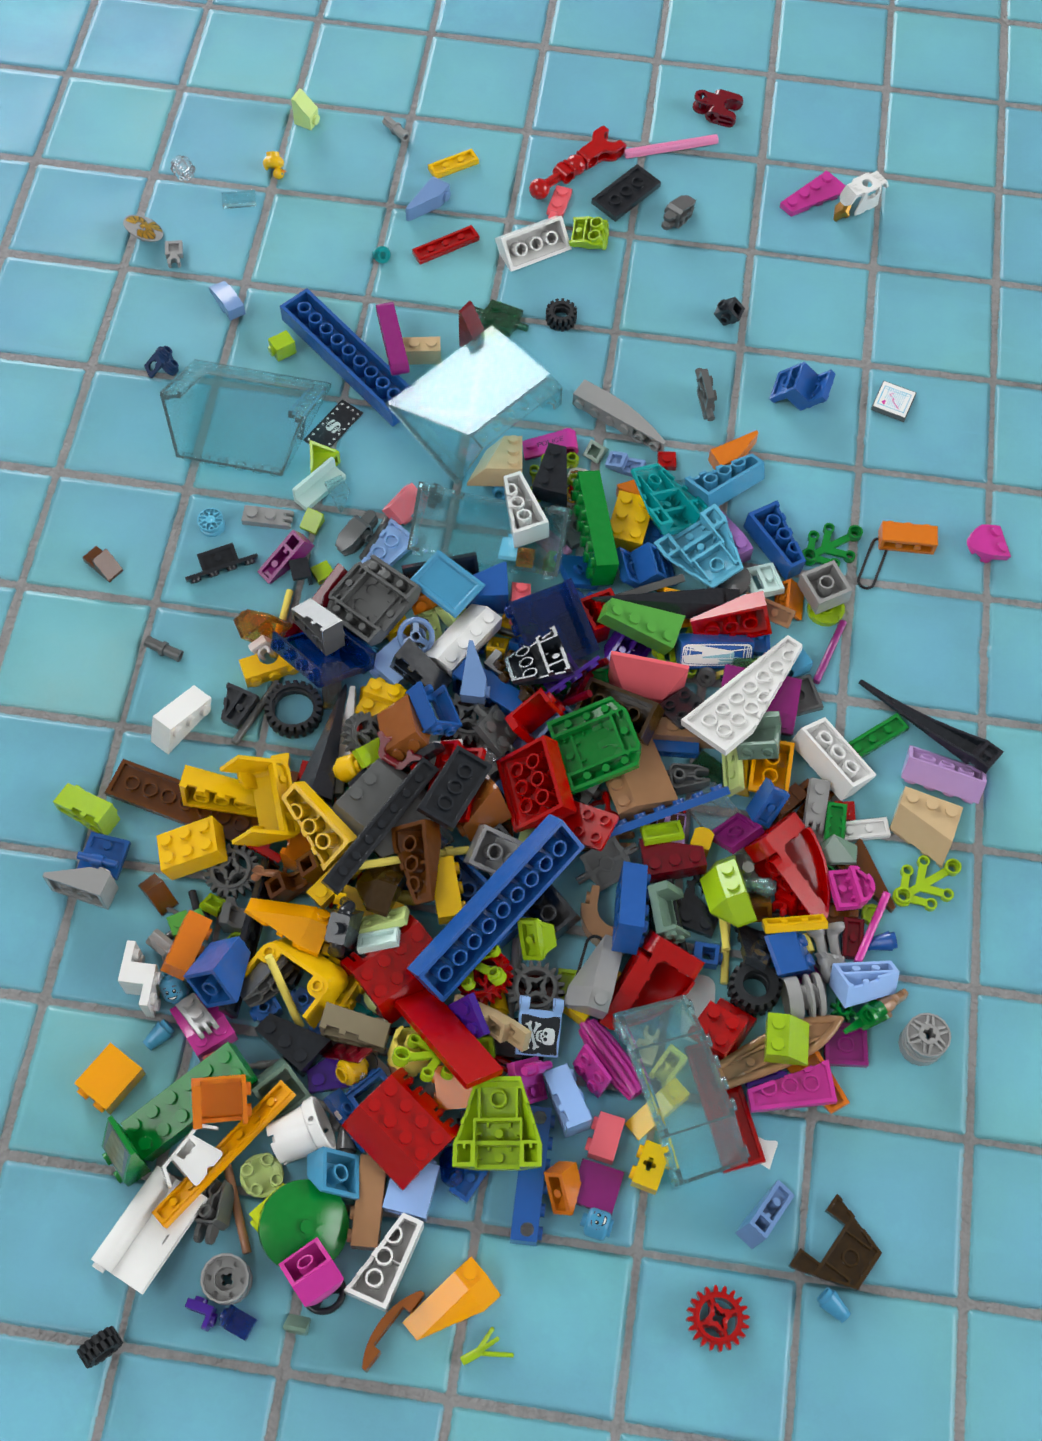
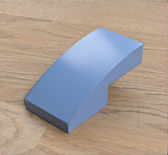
(622, 464)

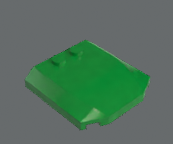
(596, 743)

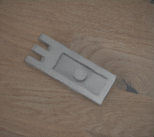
(267, 517)
(816, 804)
(196, 1015)

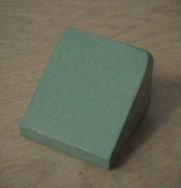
(595, 451)
(297, 1324)

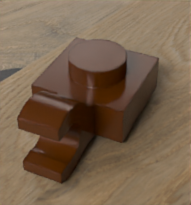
(837, 916)

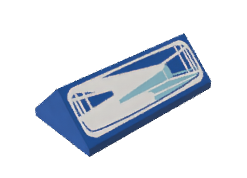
(711, 650)

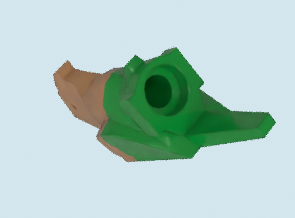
(876, 1011)

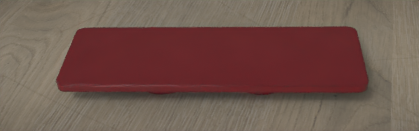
(347, 1053)

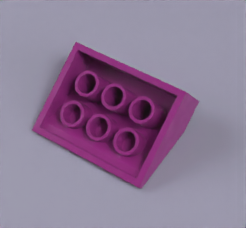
(785, 700)

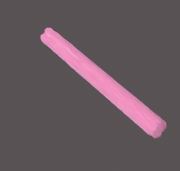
(671, 146)

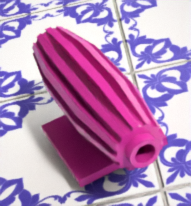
(604, 1062)

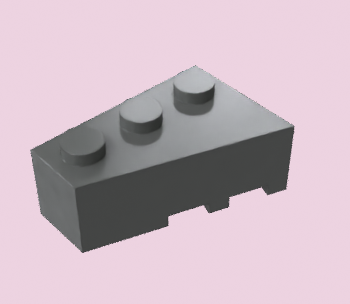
(319, 626)

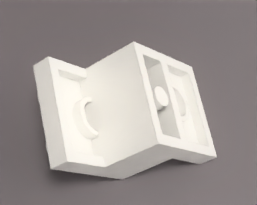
(140, 979)

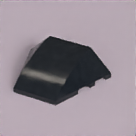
(540, 662)

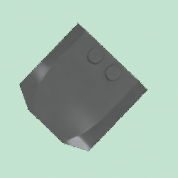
(372, 599)
(368, 796)

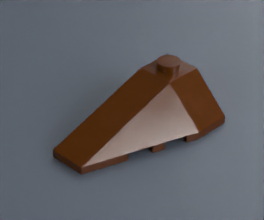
(419, 853)

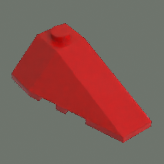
(740, 616)

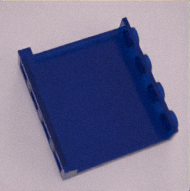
(556, 607)
(321, 669)

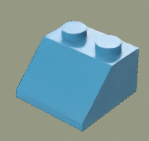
(334, 1172)

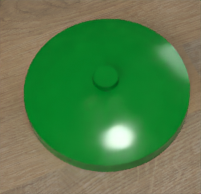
(297, 1216)

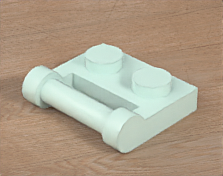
(768, 579)

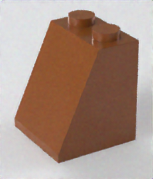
(404, 727)
(487, 809)

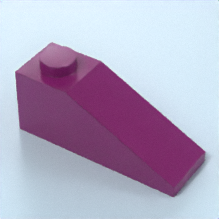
(292, 547)

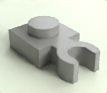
(174, 252)

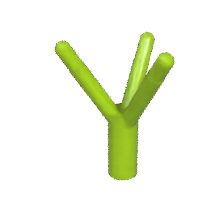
(480, 1350)

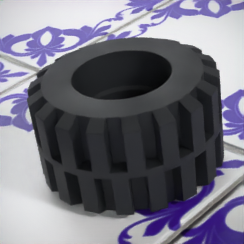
(750, 1003)

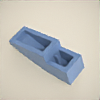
(227, 300)

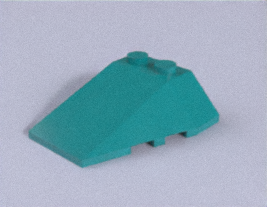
(666, 501)

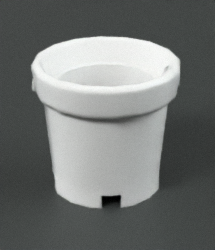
(301, 1132)

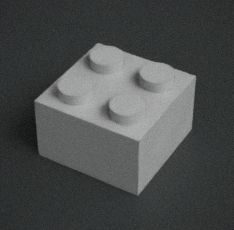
(824, 587)

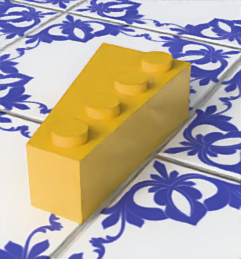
(215, 792)
(318, 823)

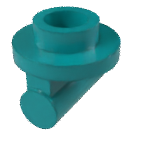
(381, 254)

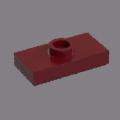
(852, 937)

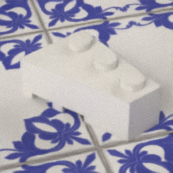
(179, 718)

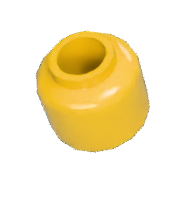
(346, 768)
(351, 1073)

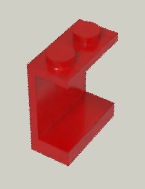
(533, 714)

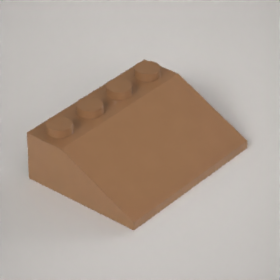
(643, 787)

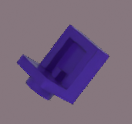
(201, 1306)

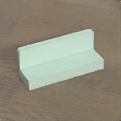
(313, 487)

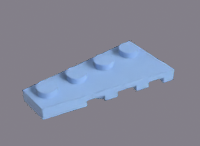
(391, 544)

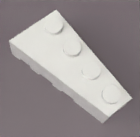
(524, 512)
(383, 1271)

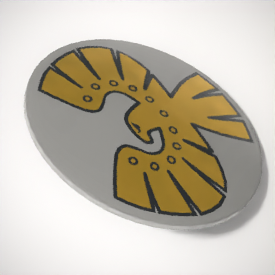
(143, 228)

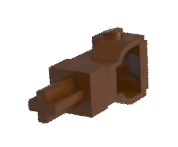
(797, 797)

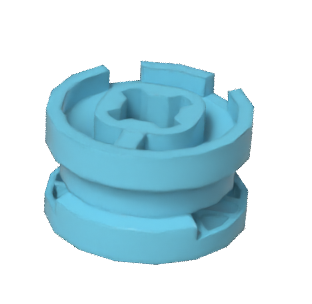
(211, 522)

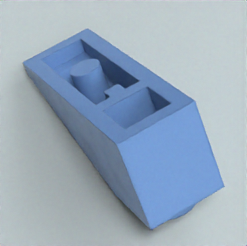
(428, 199)
(474, 682)
(765, 1215)

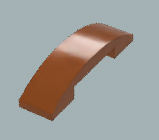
(408, 1304)

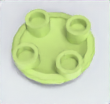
(261, 1175)

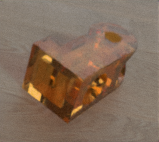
(525, 557)

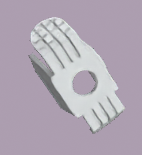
(859, 188)
(193, 1157)

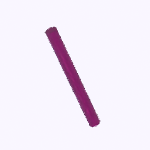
(829, 652)

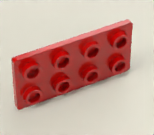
(591, 825)

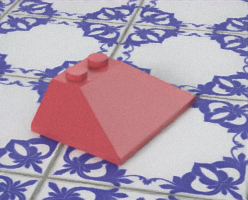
(646, 676)

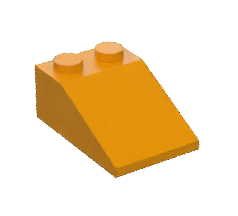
(776, 769)

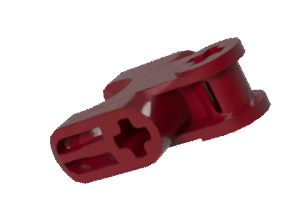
(717, 106)

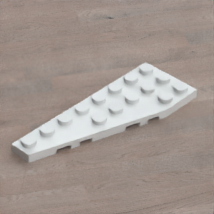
(739, 705)

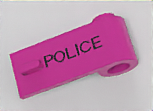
(537, 446)

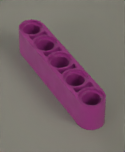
(392, 338)

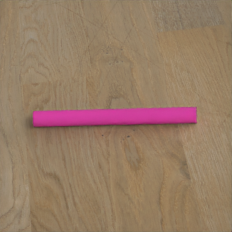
(872, 927)

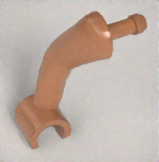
(259, 871)

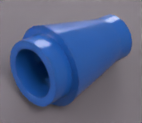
(884, 942)

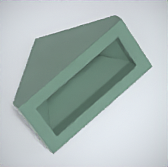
(839, 851)

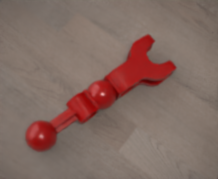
(587, 157)

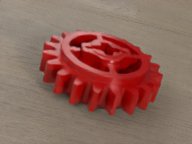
(482, 982)
(721, 1329)

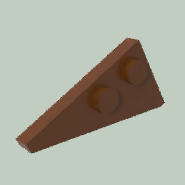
(867, 865)

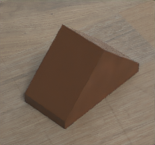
(158, 894)

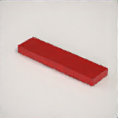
(445, 244)

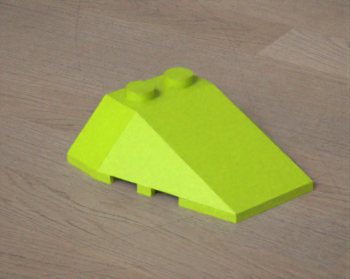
(498, 1129)

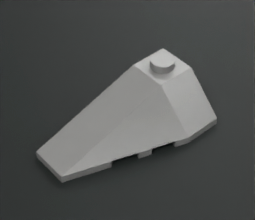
(595, 982)

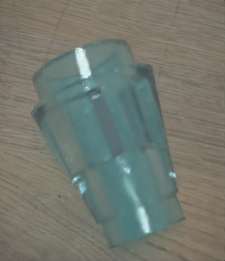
(762, 886)

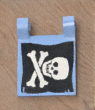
(544, 1027)

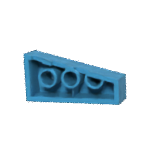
(727, 480)

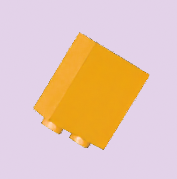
(109, 1079)

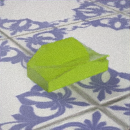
(536, 938)

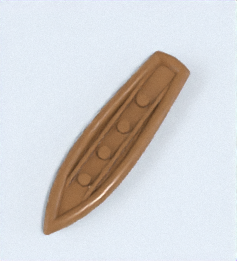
(748, 1061)

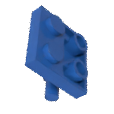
(104, 852)

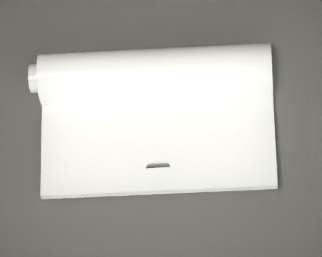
(138, 1241)

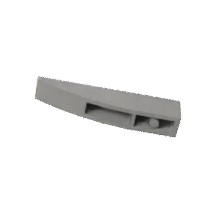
(617, 414)

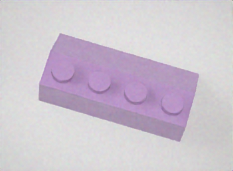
(943, 774)

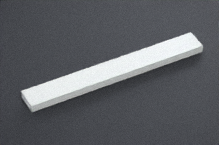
(858, 829)

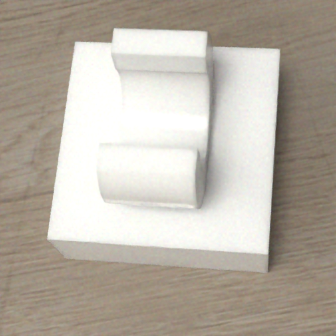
(261, 646)

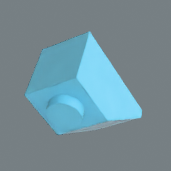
(507, 549)

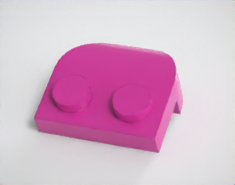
(988, 543)
(850, 888)

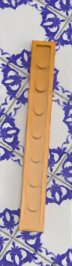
(231, 1147)

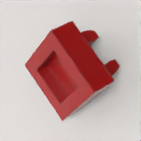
(785, 903)

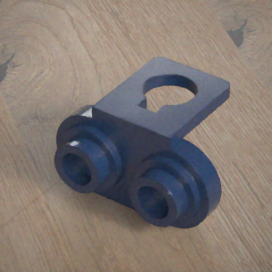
(164, 360)

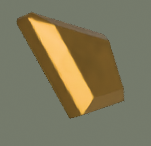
(841, 211)

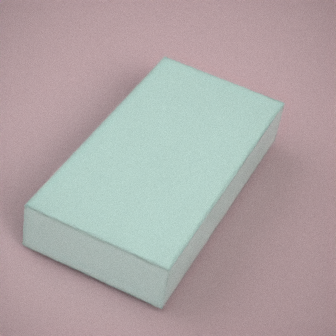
(378, 940)

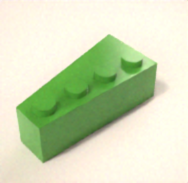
(643, 624)

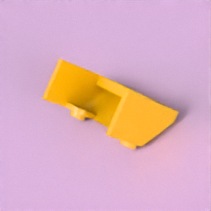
(269, 782)
(327, 978)

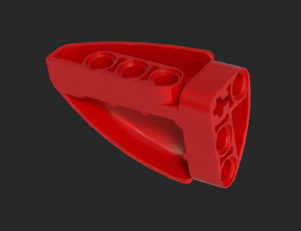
(795, 861)
(653, 976)

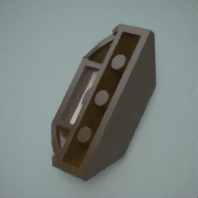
(381, 888)

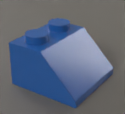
(790, 954)

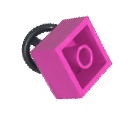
(314, 1277)

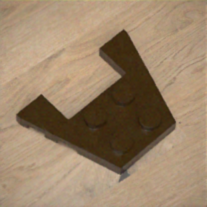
(849, 1256)

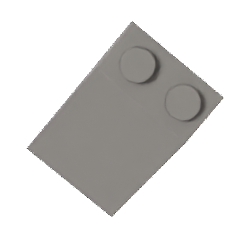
(490, 849)
(84, 884)

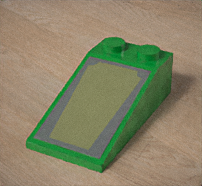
(122, 1154)

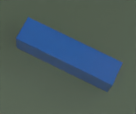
(677, 748)

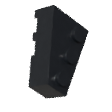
(551, 478)
(416, 666)
(293, 1043)

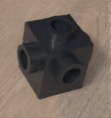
(729, 311)

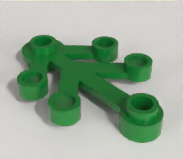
(830, 547)

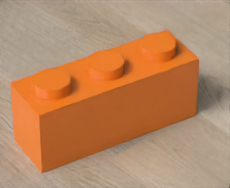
(907, 537)
(187, 944)

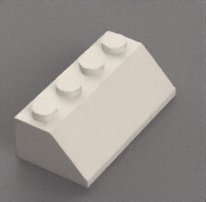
(533, 243)
(475, 624)
(832, 758)

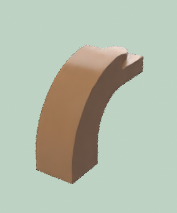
(590, 919)

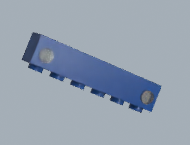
(531, 1186)

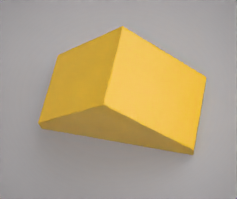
(497, 643)

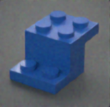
(802, 386)
(643, 566)

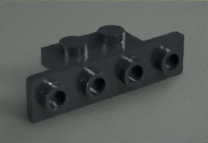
(218, 560)

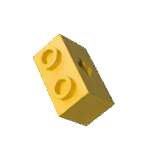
(648, 1180)

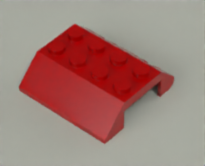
(385, 972)
(400, 1128)

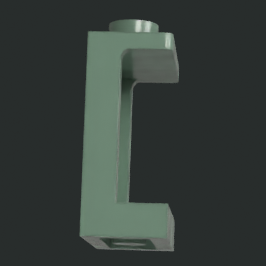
(764, 741)
(661, 898)

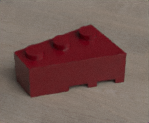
(672, 860)

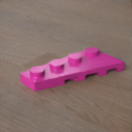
(814, 193)
(801, 1089)

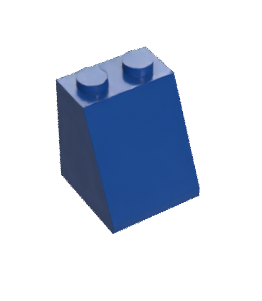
(496, 590)
(219, 972)

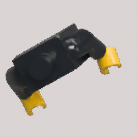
(342, 927)

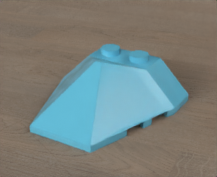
(704, 549)

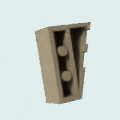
(354, 1028)

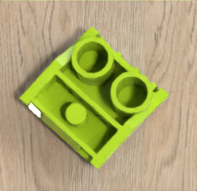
(590, 233)

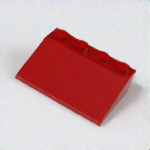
(535, 784)

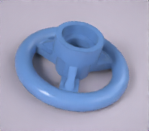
(422, 634)

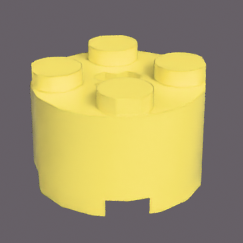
(400, 1039)

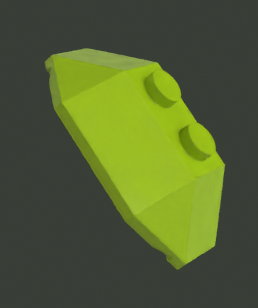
(727, 893)

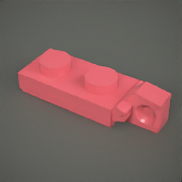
(559, 201)

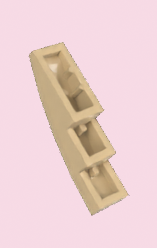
(503, 1027)

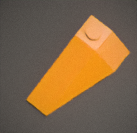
(297, 922)
(456, 1299)

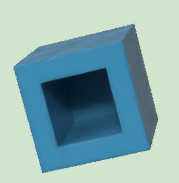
(801, 666)

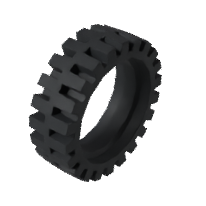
(293, 729)

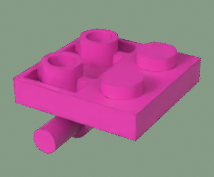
(532, 1078)

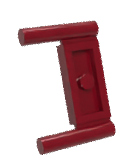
(575, 692)

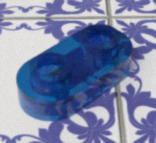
(449, 1175)

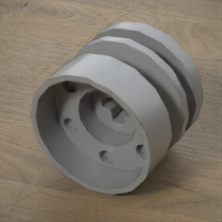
(804, 996)
(914, 1043)
(213, 1282)

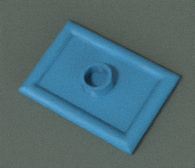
(447, 583)

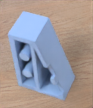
(863, 981)
(567, 1100)

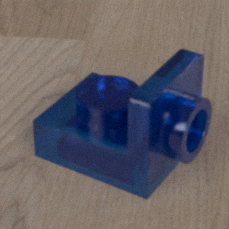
(237, 1322)

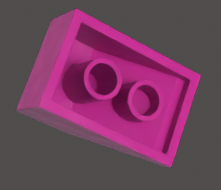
(210, 1042)

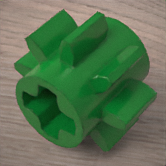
(837, 1010)

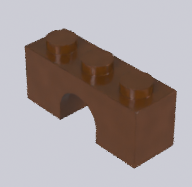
(287, 886)

